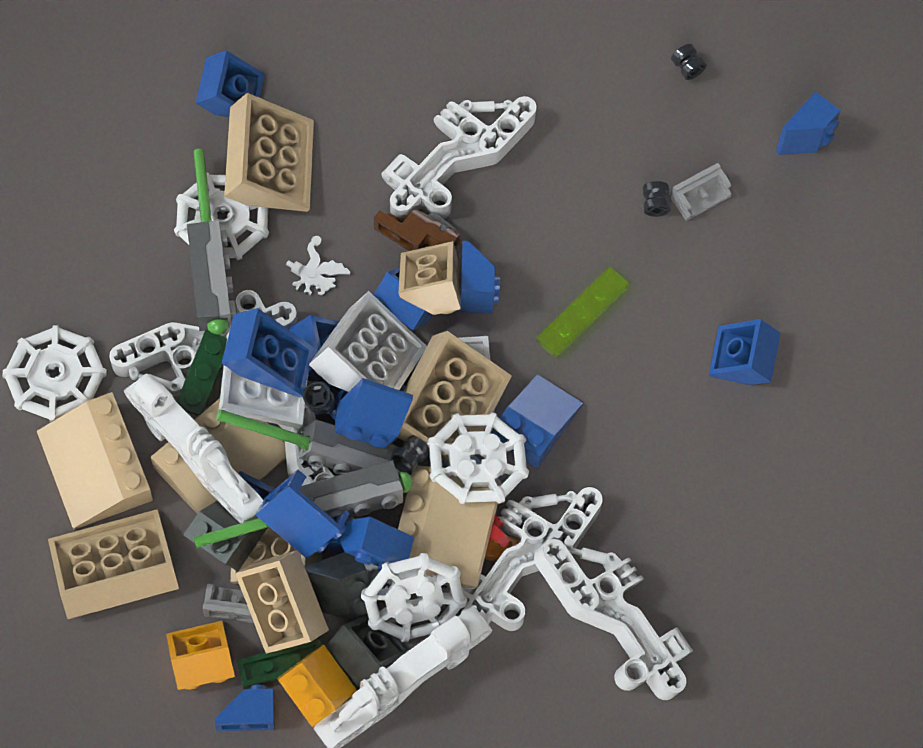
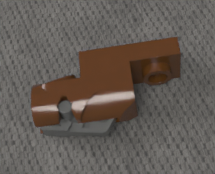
(416, 230)

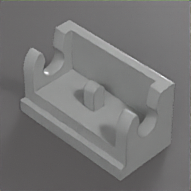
(701, 192)
(226, 604)

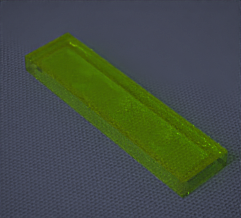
(582, 312)

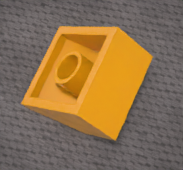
(200, 655)
(317, 685)

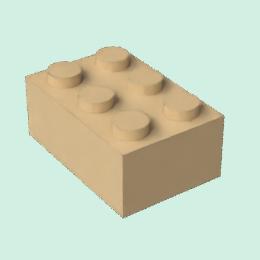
(282, 602)

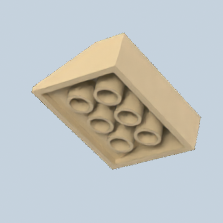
(268, 155)
(448, 382)
(245, 450)
(94, 462)
(446, 528)
(112, 564)

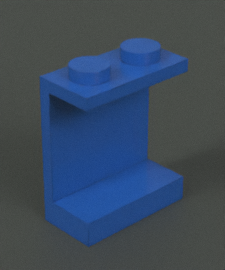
(298, 518)

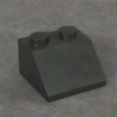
(229, 551)
(339, 585)
(363, 649)

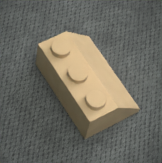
(431, 278)

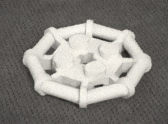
(236, 222)
(47, 359)
(479, 443)
(411, 611)

